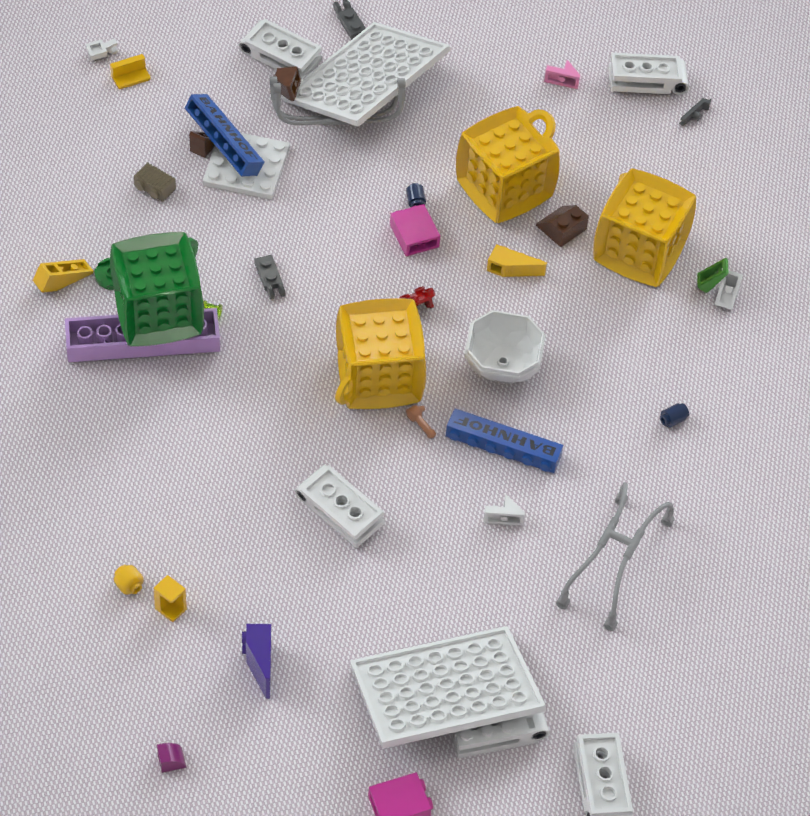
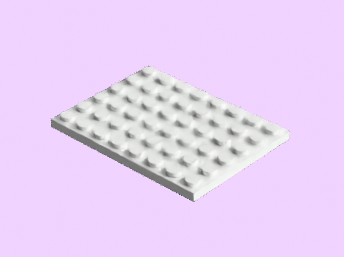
(365, 73)
(446, 686)

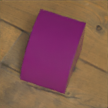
(170, 757)

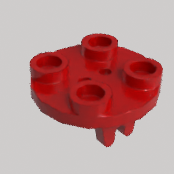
(422, 296)

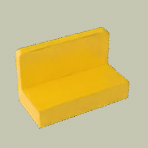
(129, 71)

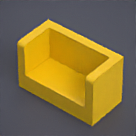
(170, 598)

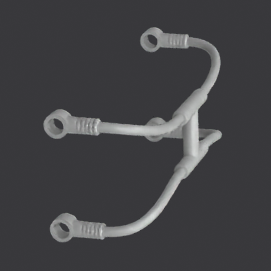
(325, 120)
(621, 499)

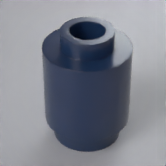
(415, 194)
(674, 415)

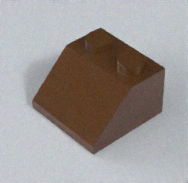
(564, 224)

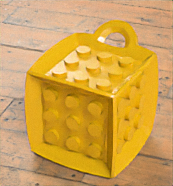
(508, 162)
(644, 227)
(380, 354)

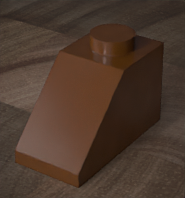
(290, 81)

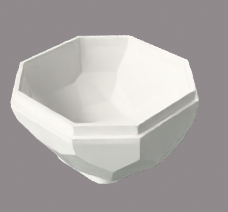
(504, 339)

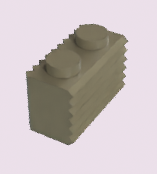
(154, 182)

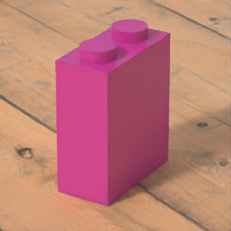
(415, 230)
(400, 797)

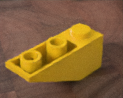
(514, 264)

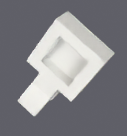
(99, 49)

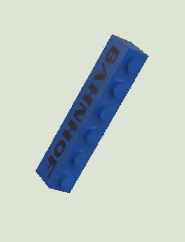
(224, 135)
(504, 440)

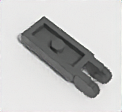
(349, 19)
(269, 275)

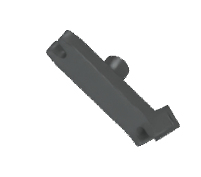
(694, 111)

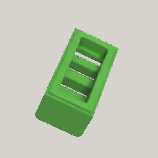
(711, 276)

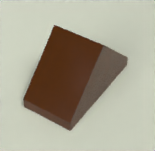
(200, 143)

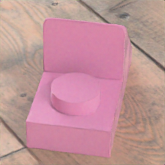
(564, 77)

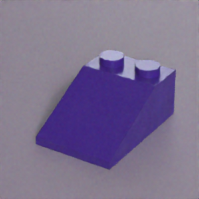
(257, 647)

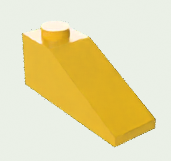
(60, 274)

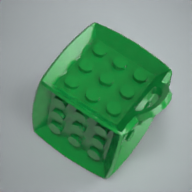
(157, 288)

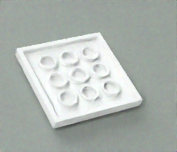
(223, 175)

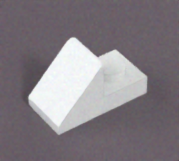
(728, 290)
(508, 515)

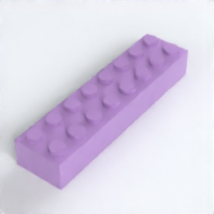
(103, 339)

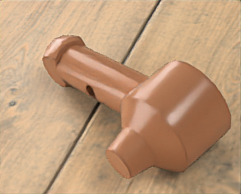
(415, 414)

